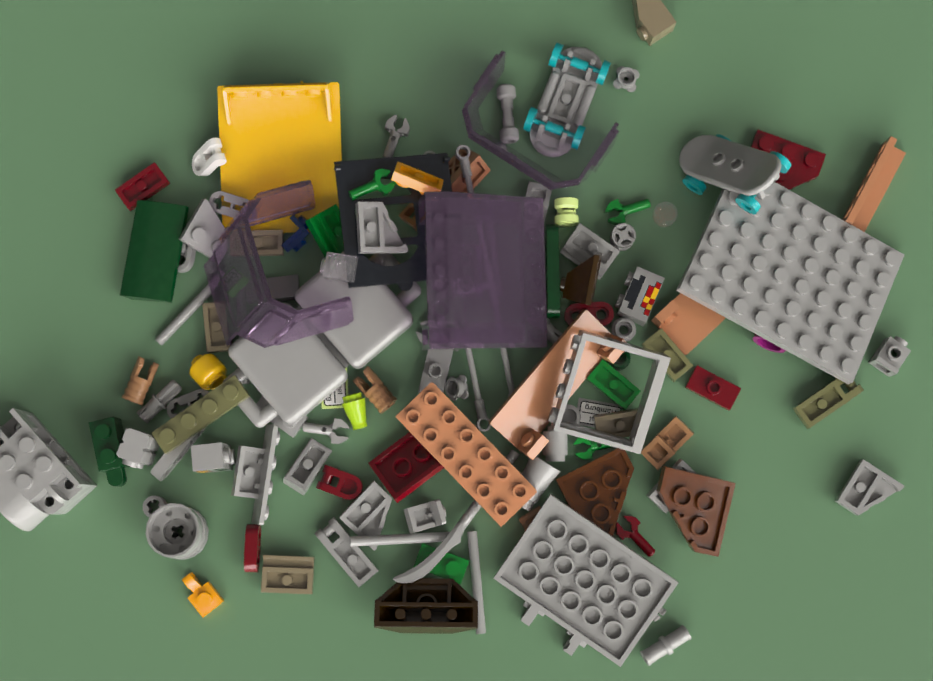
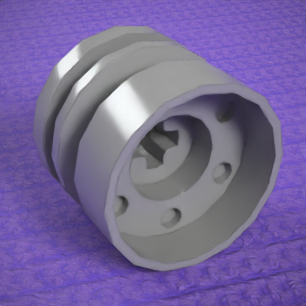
(163, 534)

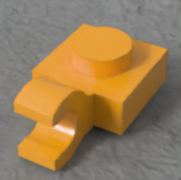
(204, 597)

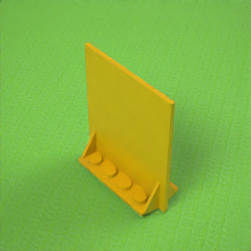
(278, 139)

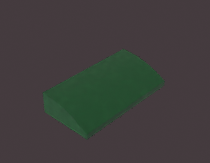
(154, 251)

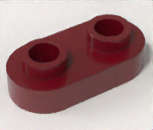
(593, 309)

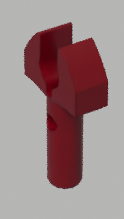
(634, 535)

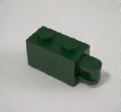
(106, 439)

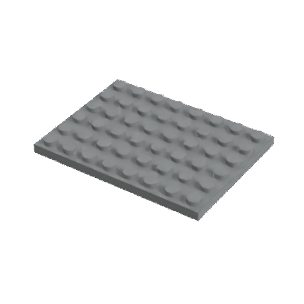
(793, 277)

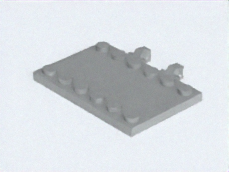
(584, 581)

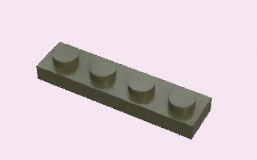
(200, 414)

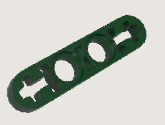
(552, 271)

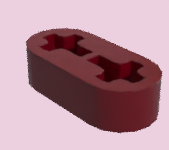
(252, 548)

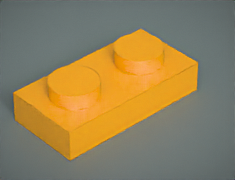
(416, 179)

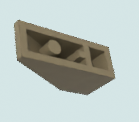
(652, 20)

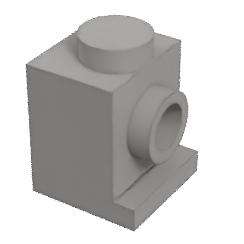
(885, 361)

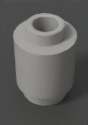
(556, 447)

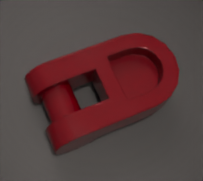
(348, 487)

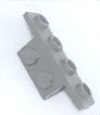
(254, 472)

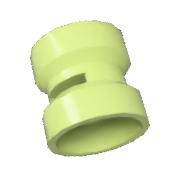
(566, 211)

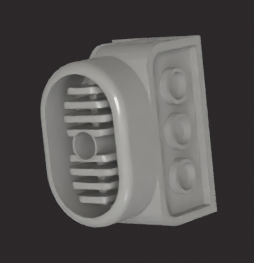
(36, 473)

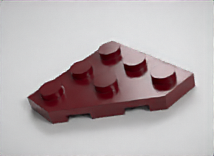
(804, 161)

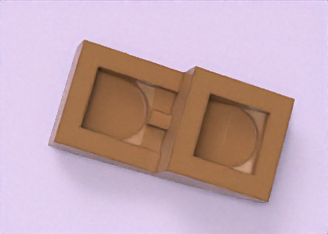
(667, 442)

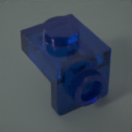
(297, 240)

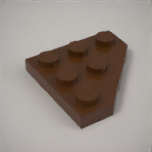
(599, 488)
(697, 506)

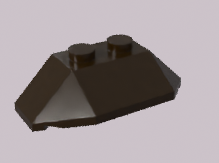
(426, 607)

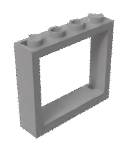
(646, 406)

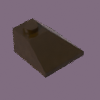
(581, 281)

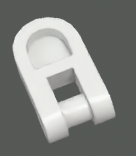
(208, 157)

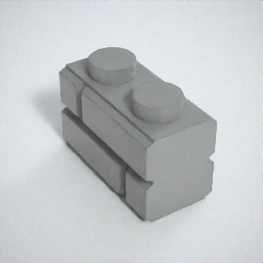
(137, 448)

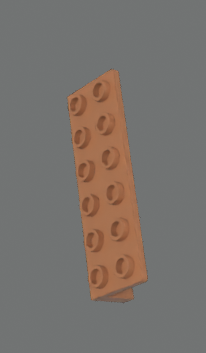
(687, 322)
(529, 406)
(466, 454)

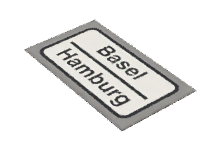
(592, 407)

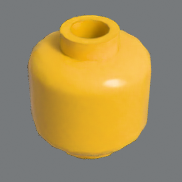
(207, 371)

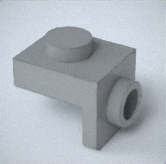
(425, 516)

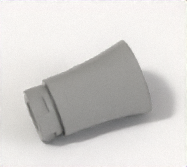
(540, 476)

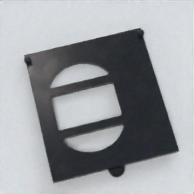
(359, 172)

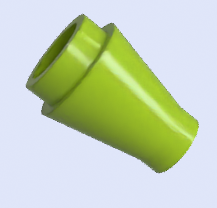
(355, 409)

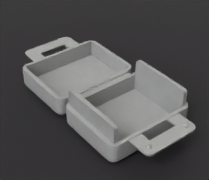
(308, 370)

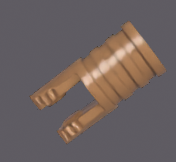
(137, 386)
(378, 393)

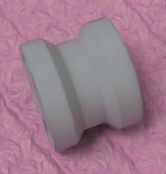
(625, 232)

